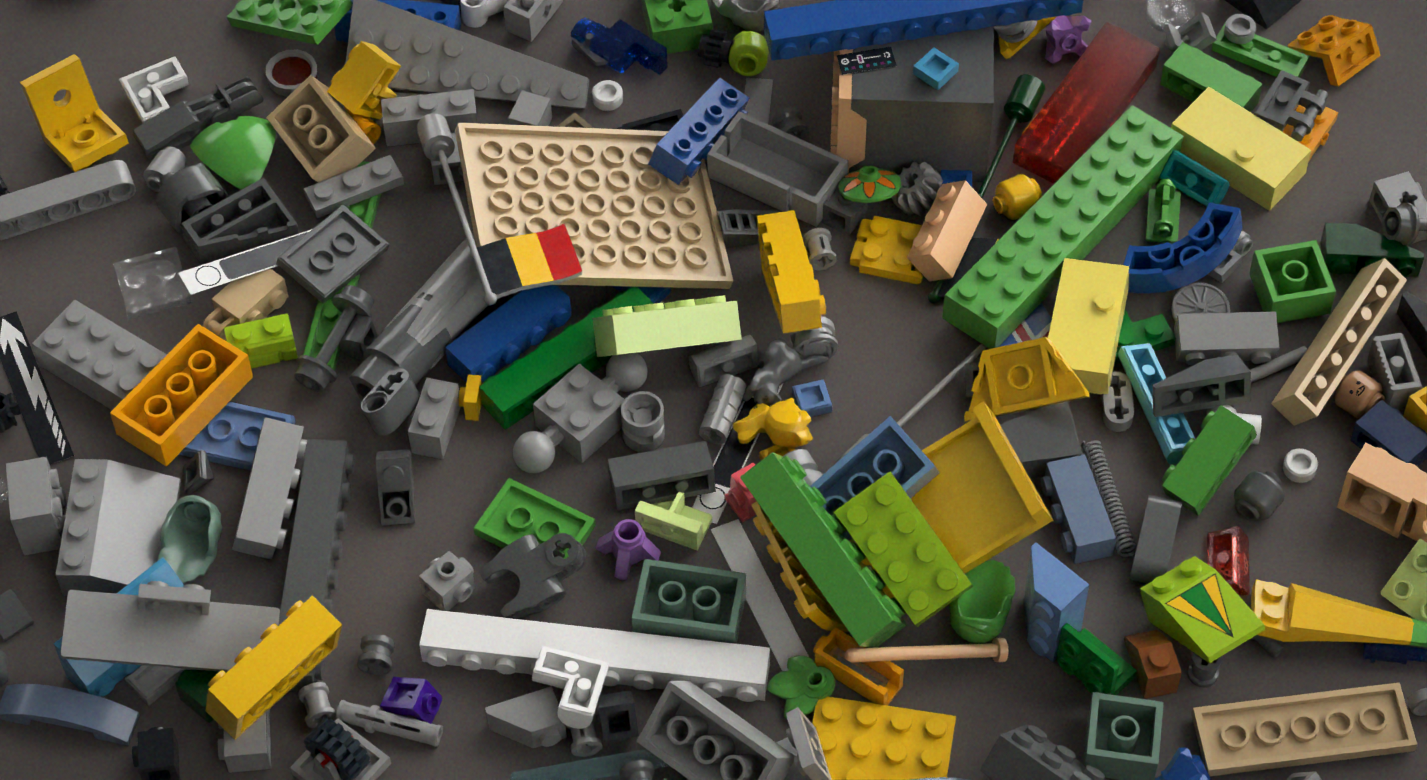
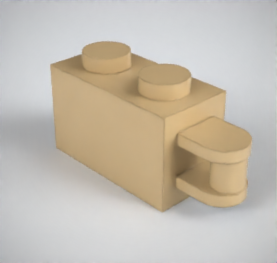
(246, 301)

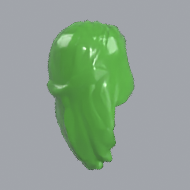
(985, 607)

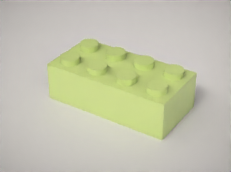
(657, 328)

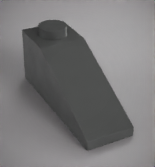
(1203, 386)

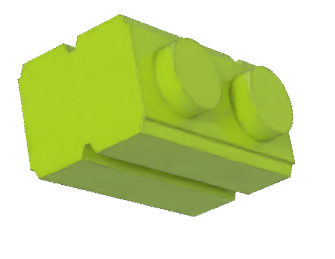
(264, 340)

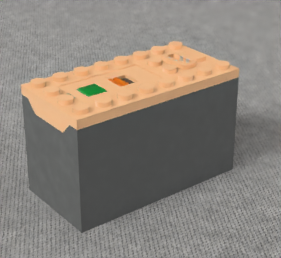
(898, 119)

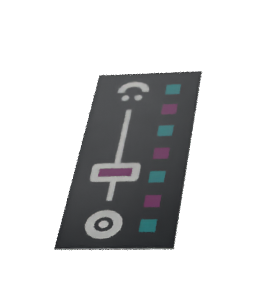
(866, 60)

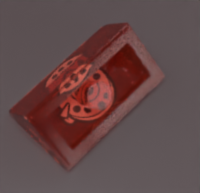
(1230, 557)

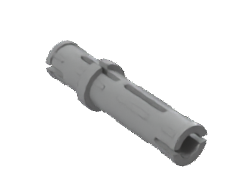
(350, 712)

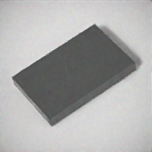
(332, 254)

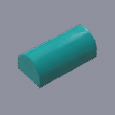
(1194, 179)

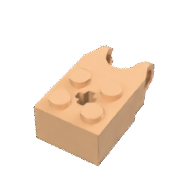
(1386, 493)

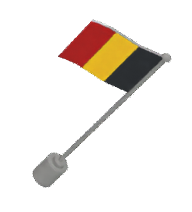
(513, 261)

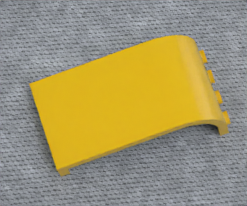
(973, 505)

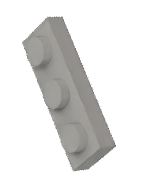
(353, 186)

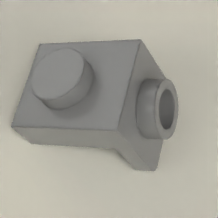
(1196, 33)

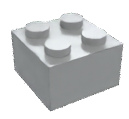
(36, 505)

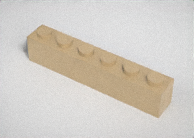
(1339, 342)

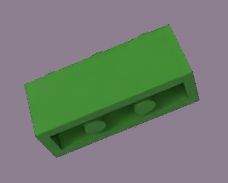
(1192, 72)
(1208, 459)

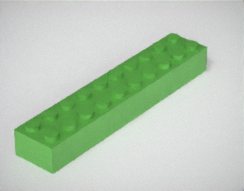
(1060, 225)

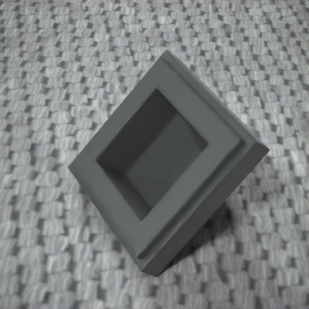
(197, 472)

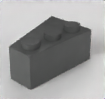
(238, 224)

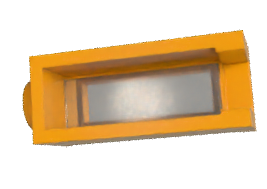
(873, 680)

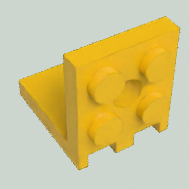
(75, 124)

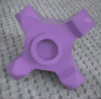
(1065, 36)
(628, 546)

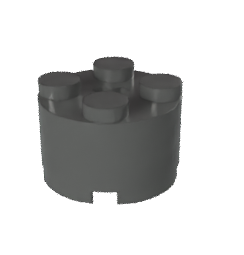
(188, 194)

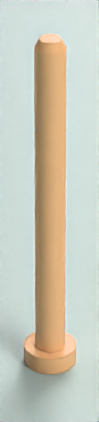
(997, 649)

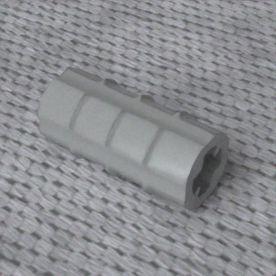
(722, 409)

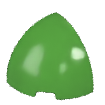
(236, 149)

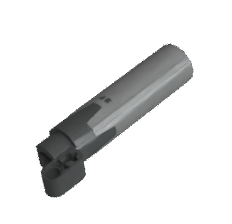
(418, 340)

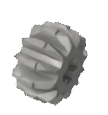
(917, 188)

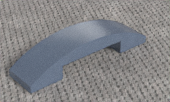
(69, 709)

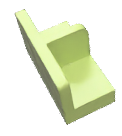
(674, 521)

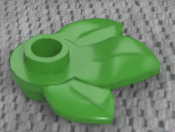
(798, 687)

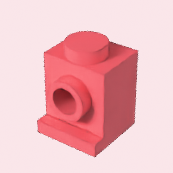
(739, 495)

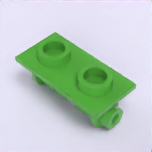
(1163, 213)

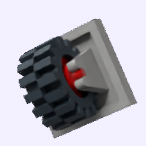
(338, 754)

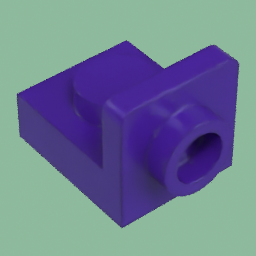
(412, 698)

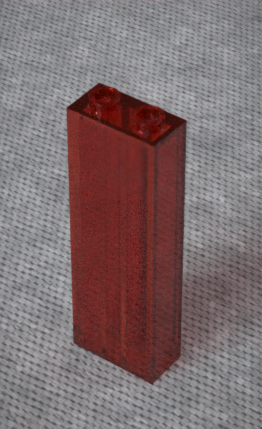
(1086, 102)

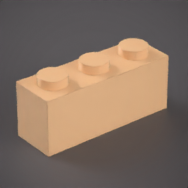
(947, 230)

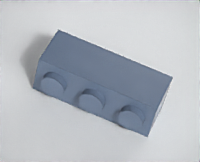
(1078, 509)

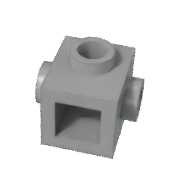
(447, 581)

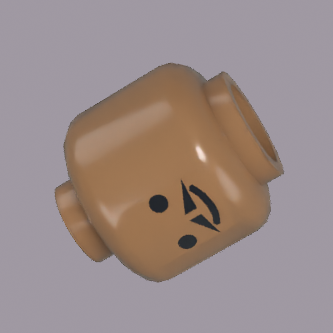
(1358, 393)

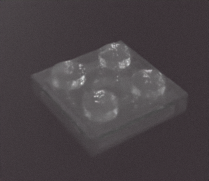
(152, 283)

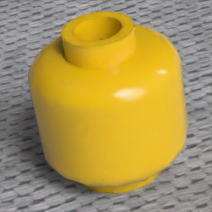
(1016, 196)

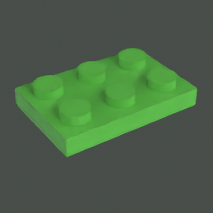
(524, 512)

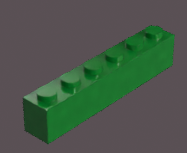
(513, 391)

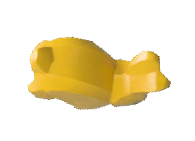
(781, 421)

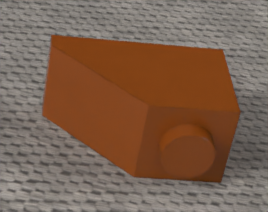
(1155, 663)

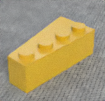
(789, 273)

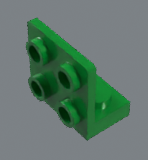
(1092, 661)

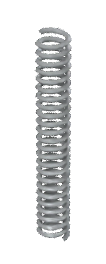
(1089, 458)

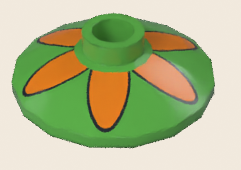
(869, 185)

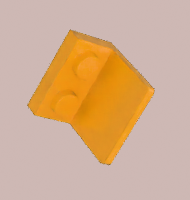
(1342, 44)

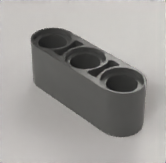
(1156, 539)

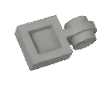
(1233, 259)

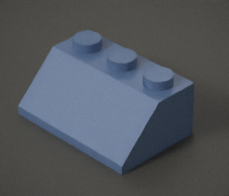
(1051, 599)

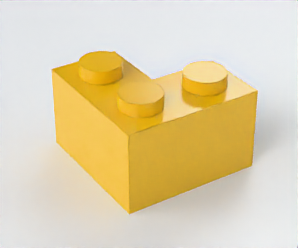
(364, 80)

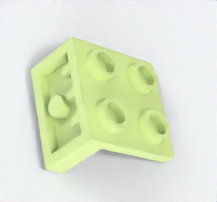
(1409, 583)

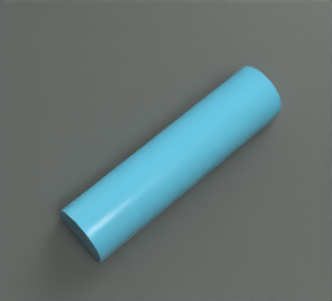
(1144, 371)

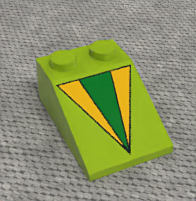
(1199, 610)

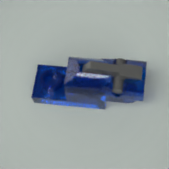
(618, 46)

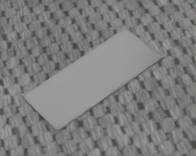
(760, 98)

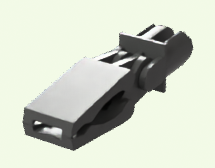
(185, 120)

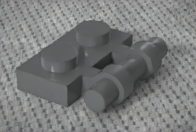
(1282, 101)

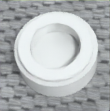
(607, 95)
(1300, 465)

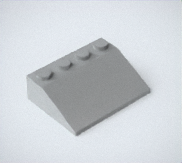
(112, 524)

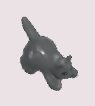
(777, 367)

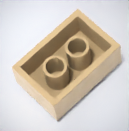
(320, 131)

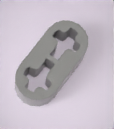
(1124, 401)

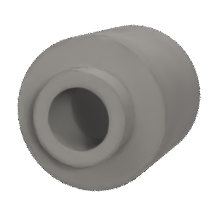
(165, 161)

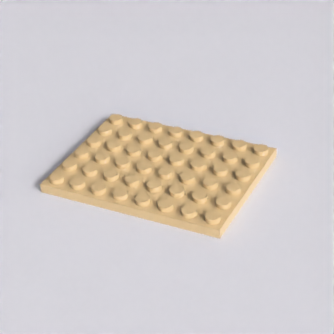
(618, 210)

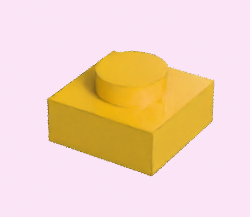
(470, 397)

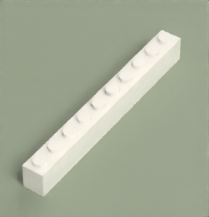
(633, 657)

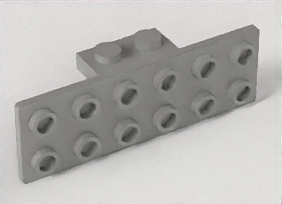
(161, 627)

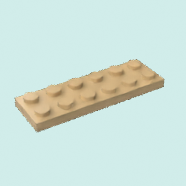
(1303, 729)

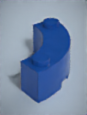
(1189, 259)

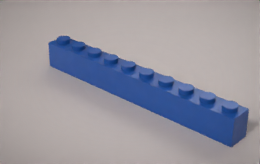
(864, 23)

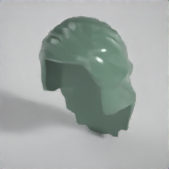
(190, 537)

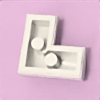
(148, 86)
(578, 676)

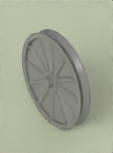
(1199, 298)

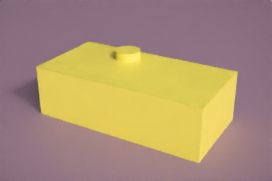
(1241, 148)
(1090, 319)

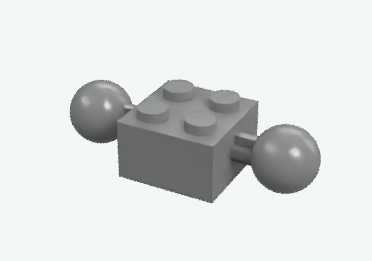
(579, 413)

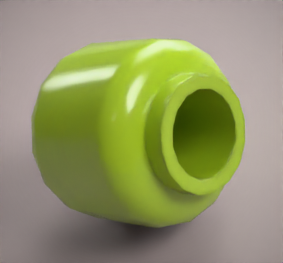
(748, 53)

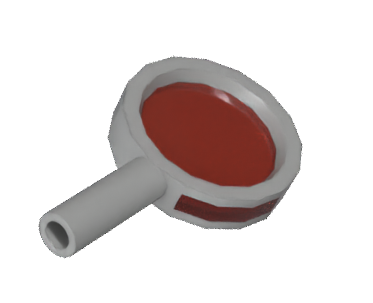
(289, 70)

